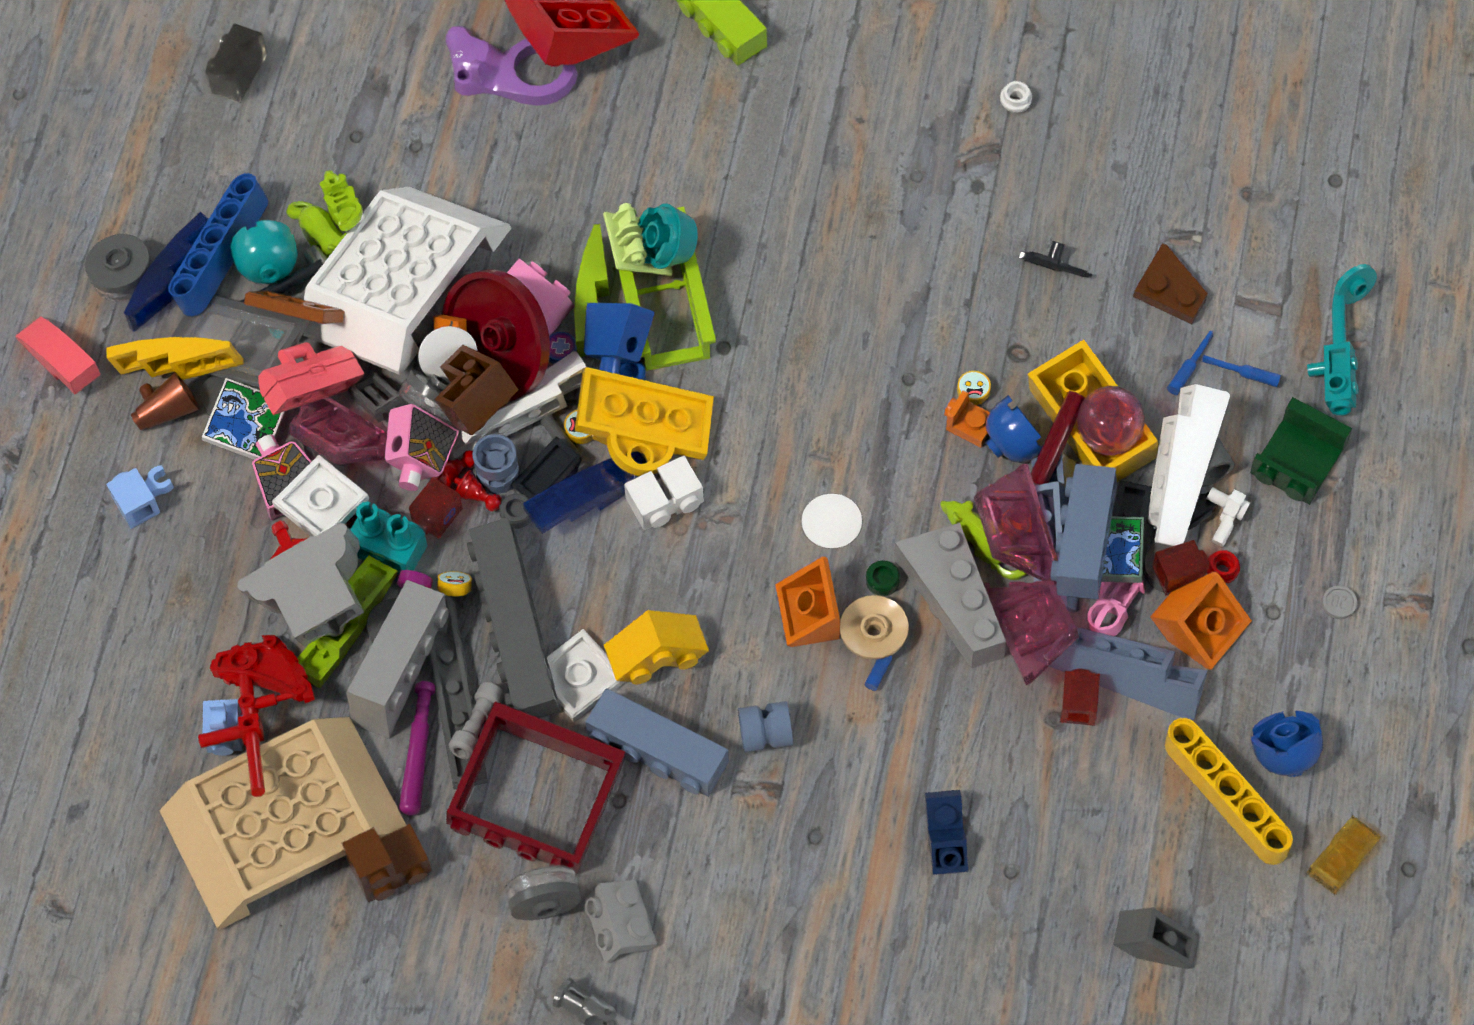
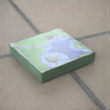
(1124, 550)

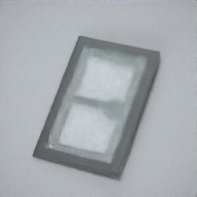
(251, 330)

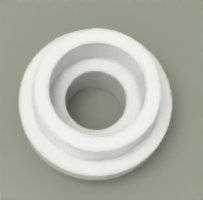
(1019, 90)

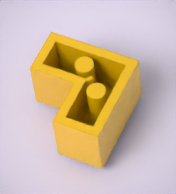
(655, 642)

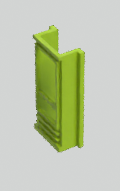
(699, 311)

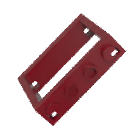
(551, 737)

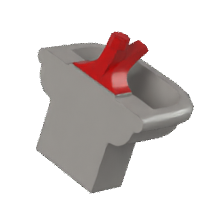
(308, 582)

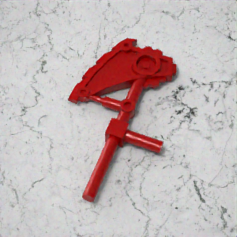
(261, 665)

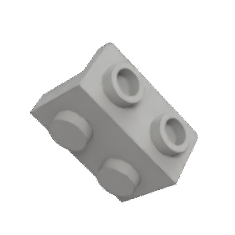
(619, 919)

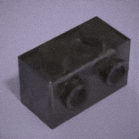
(236, 62)

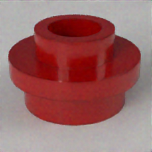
(1227, 559)

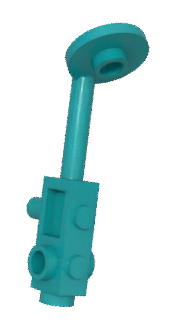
(1339, 358)

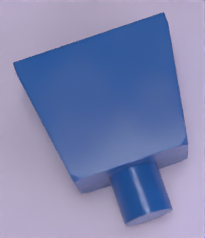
(616, 333)

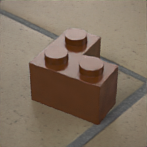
(476, 389)
(386, 862)

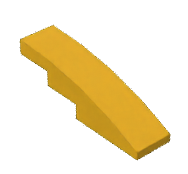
(184, 355)

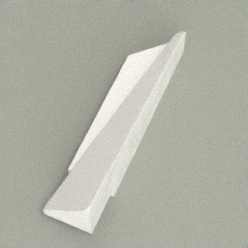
(534, 406)
(1183, 460)

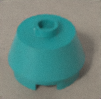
(667, 236)

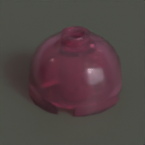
(1110, 420)

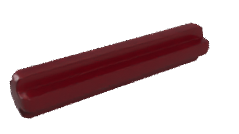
(1057, 438)

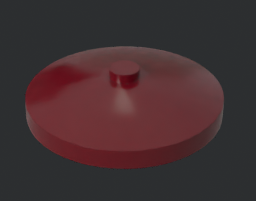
(504, 324)

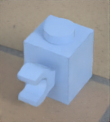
(136, 497)
(221, 715)

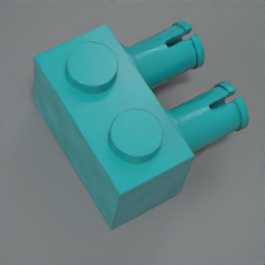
(388, 538)

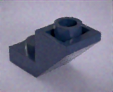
(946, 832)

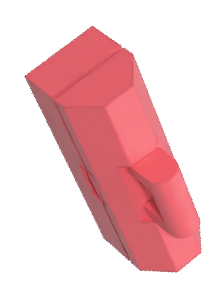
(310, 380)

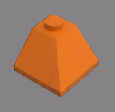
(1202, 619)

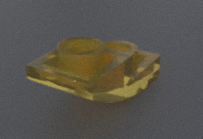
(1343, 855)

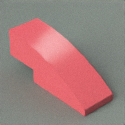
(59, 354)

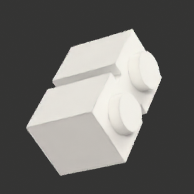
(678, 483)

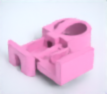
(1113, 599)

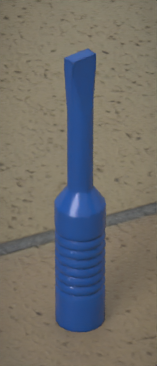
(1188, 367)
(1247, 371)
(877, 673)

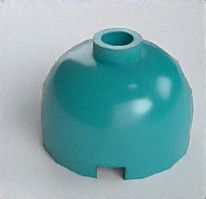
(264, 252)

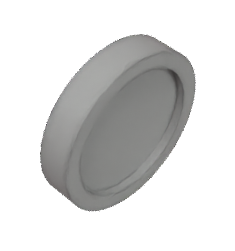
(1339, 602)

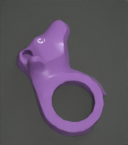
(486, 69)

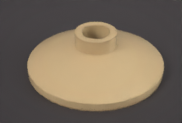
(878, 614)

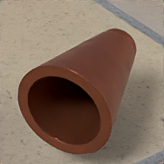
(165, 403)

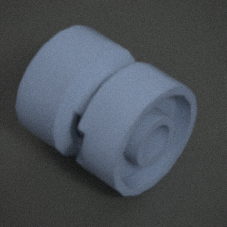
(496, 463)
(765, 726)

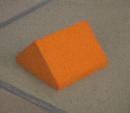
(809, 605)

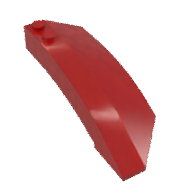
(571, 29)

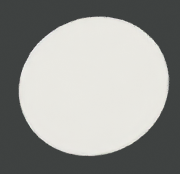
(440, 346)
(831, 521)

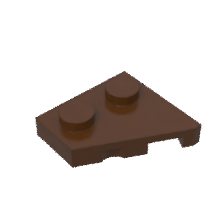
(1171, 287)

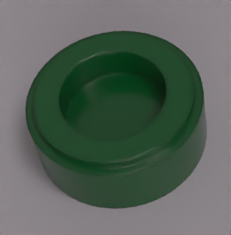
(882, 578)

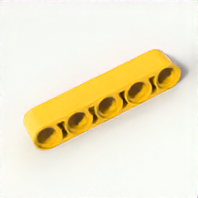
(1230, 807)

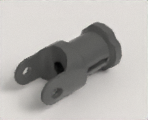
(587, 1007)

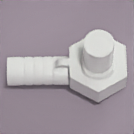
(1233, 507)

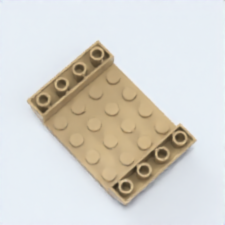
(315, 798)

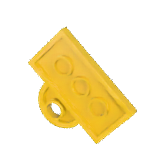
(643, 419)

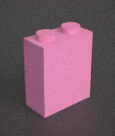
(551, 297)

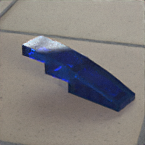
(152, 290)
(579, 494)

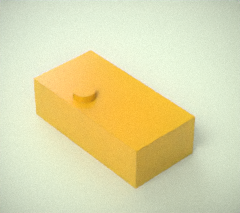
(1082, 372)

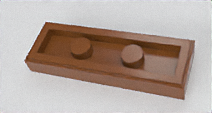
(294, 307)

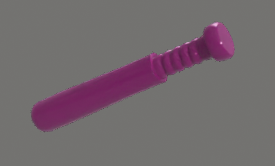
(416, 757)

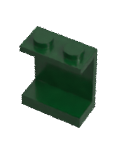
(1301, 451)

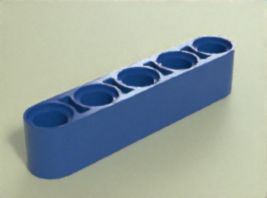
(211, 252)

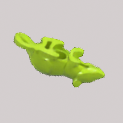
(341, 201)
(316, 226)
(974, 532)

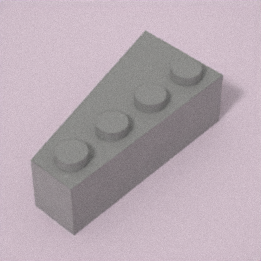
(950, 583)
(396, 658)

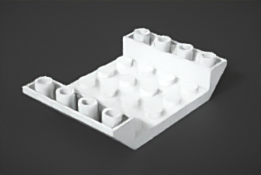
(395, 271)

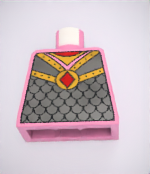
(417, 444)
(277, 469)

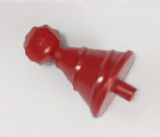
(454, 467)
(471, 489)

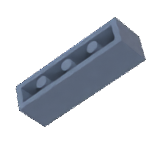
(1085, 531)
(657, 742)

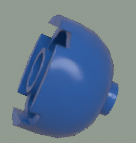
(1012, 433)
(1288, 743)

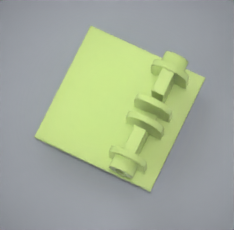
(627, 243)

